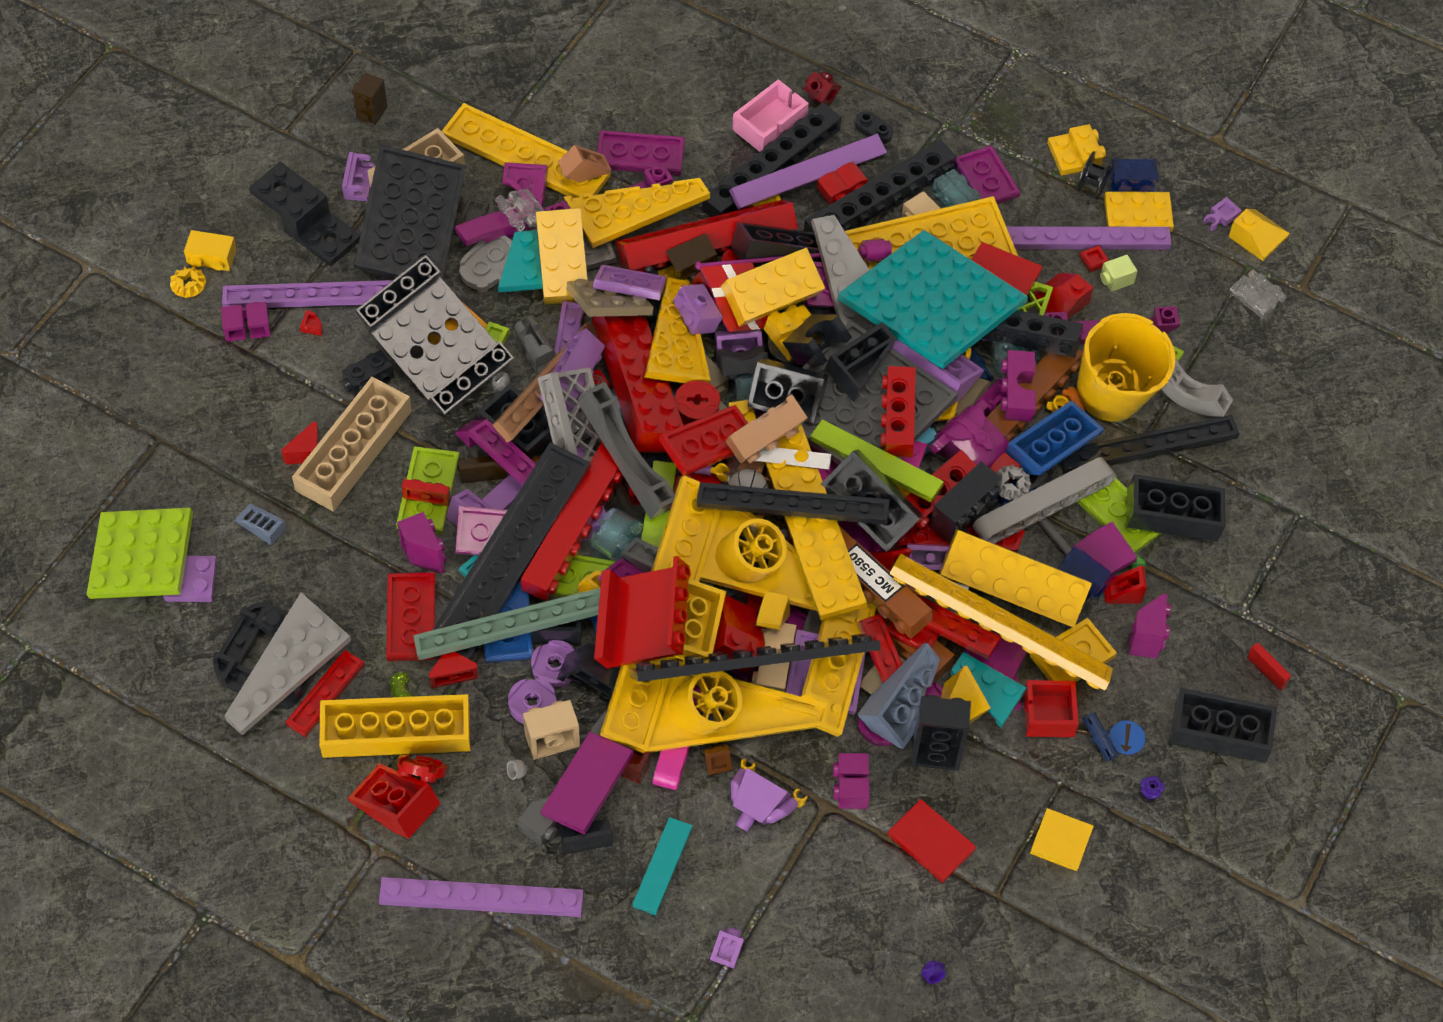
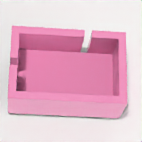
(769, 115)

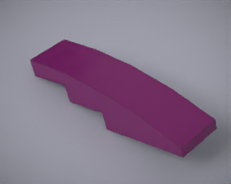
(487, 228)

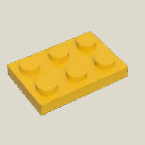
(1138, 209)
(1084, 638)

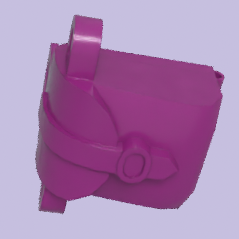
(972, 434)

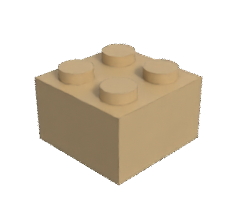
(551, 729)

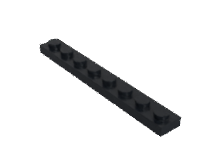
(1154, 442)
(793, 503)

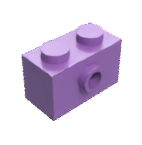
(697, 309)

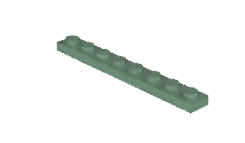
(507, 624)

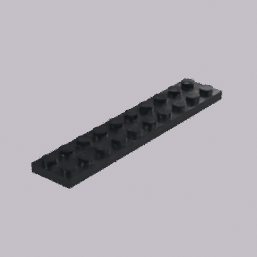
(516, 539)
(764, 656)

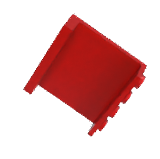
(642, 615)

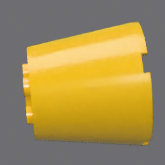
(1123, 366)

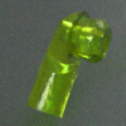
(398, 685)

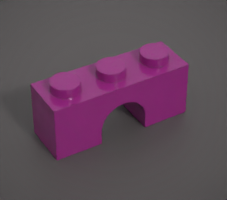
(1018, 402)

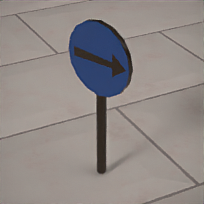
(1126, 737)

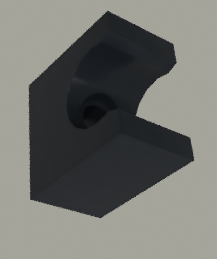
(813, 337)

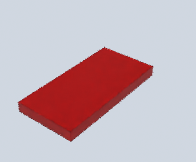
(703, 440)
(409, 612)

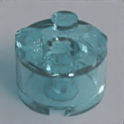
(615, 534)

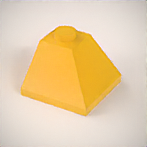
(1257, 233)
(965, 686)

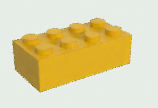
(560, 252)
(772, 287)

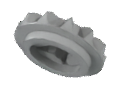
(1022, 486)

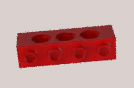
(899, 380)
(957, 467)

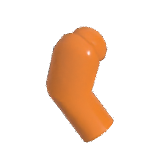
(1072, 394)

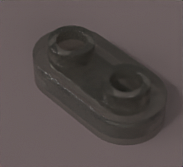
(620, 500)

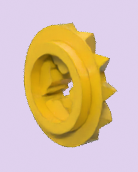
(191, 288)

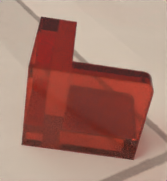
(637, 767)

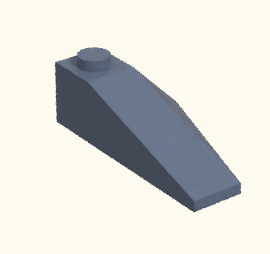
(895, 704)

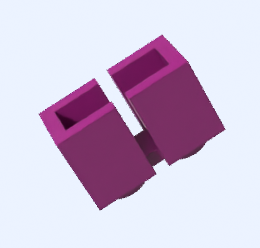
(234, 323)
(853, 783)

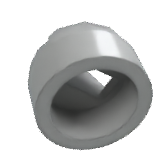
(502, 382)
(516, 769)

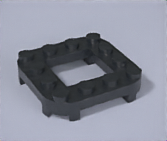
(235, 650)

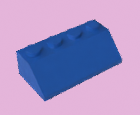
(1053, 439)

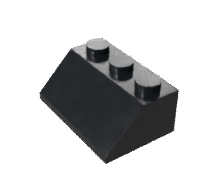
(777, 381)

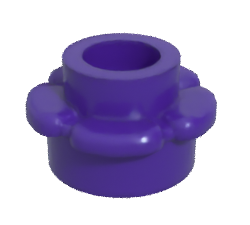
(1152, 793)
(933, 972)

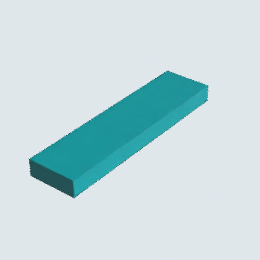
(662, 866)

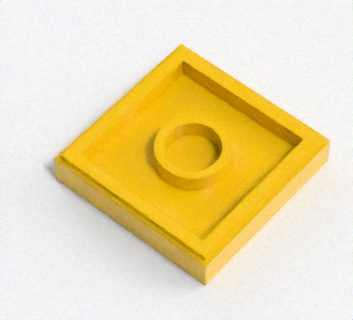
(1061, 839)

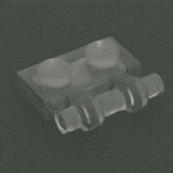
(524, 203)
(1254, 296)

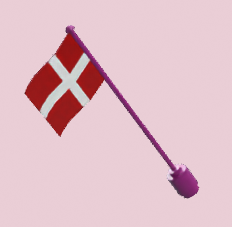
(718, 272)

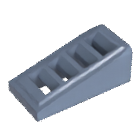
(270, 536)

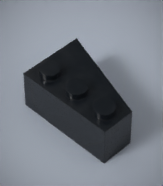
(860, 359)
(588, 672)

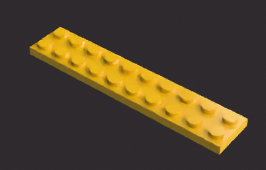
(817, 541)
(1003, 622)

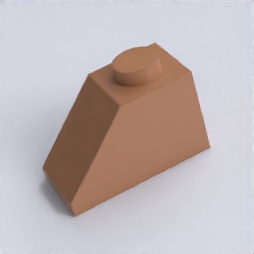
(583, 164)

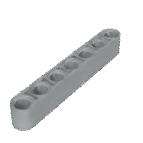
(1044, 501)

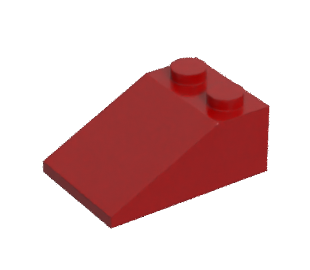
(738, 629)
(395, 800)

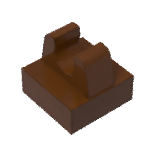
(717, 759)

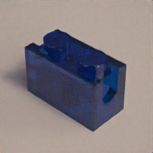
(1134, 175)
(1085, 567)

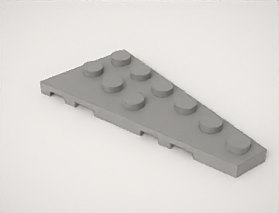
(841, 265)
(295, 653)

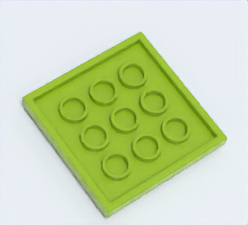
(140, 553)

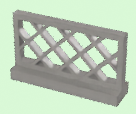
(557, 414)

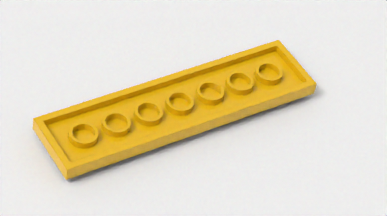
(509, 144)

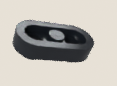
(870, 124)

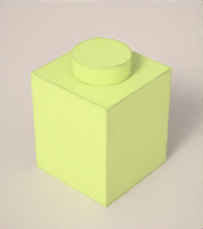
(1118, 273)

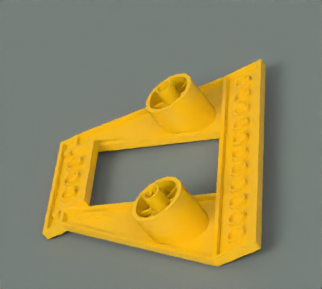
(662, 711)

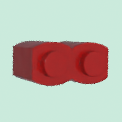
(841, 182)

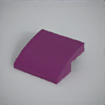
(1108, 548)

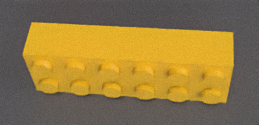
(1015, 578)
(394, 726)

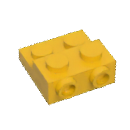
(1074, 149)
(783, 324)

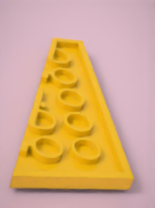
(628, 209)
(675, 351)

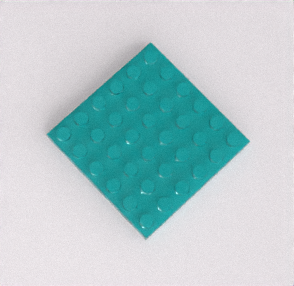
(933, 298)

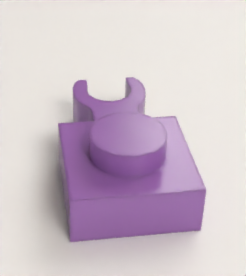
(1222, 212)

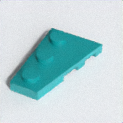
(523, 264)
(999, 690)

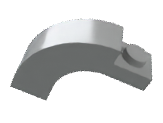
(1196, 396)

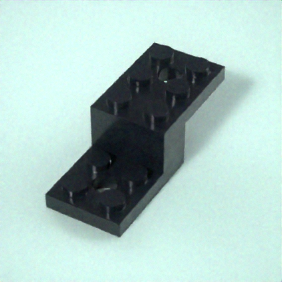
(305, 213)

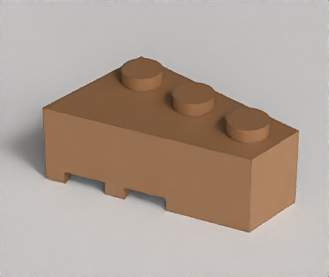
(767, 431)

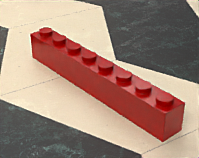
(572, 527)

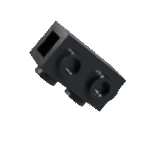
(373, 365)

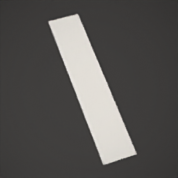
(778, 455)

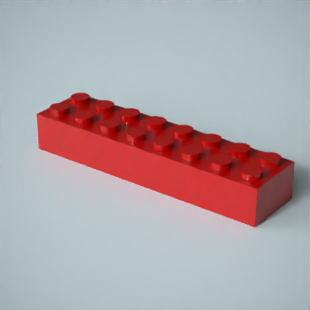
(651, 248)
(645, 402)

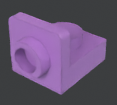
(728, 947)

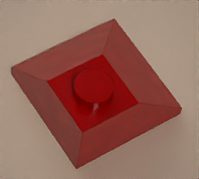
(1068, 294)

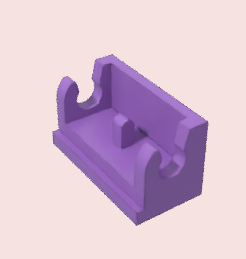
(356, 179)

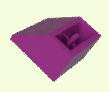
(421, 544)
(1150, 628)

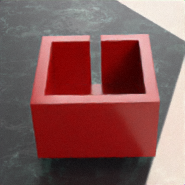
(1050, 708)

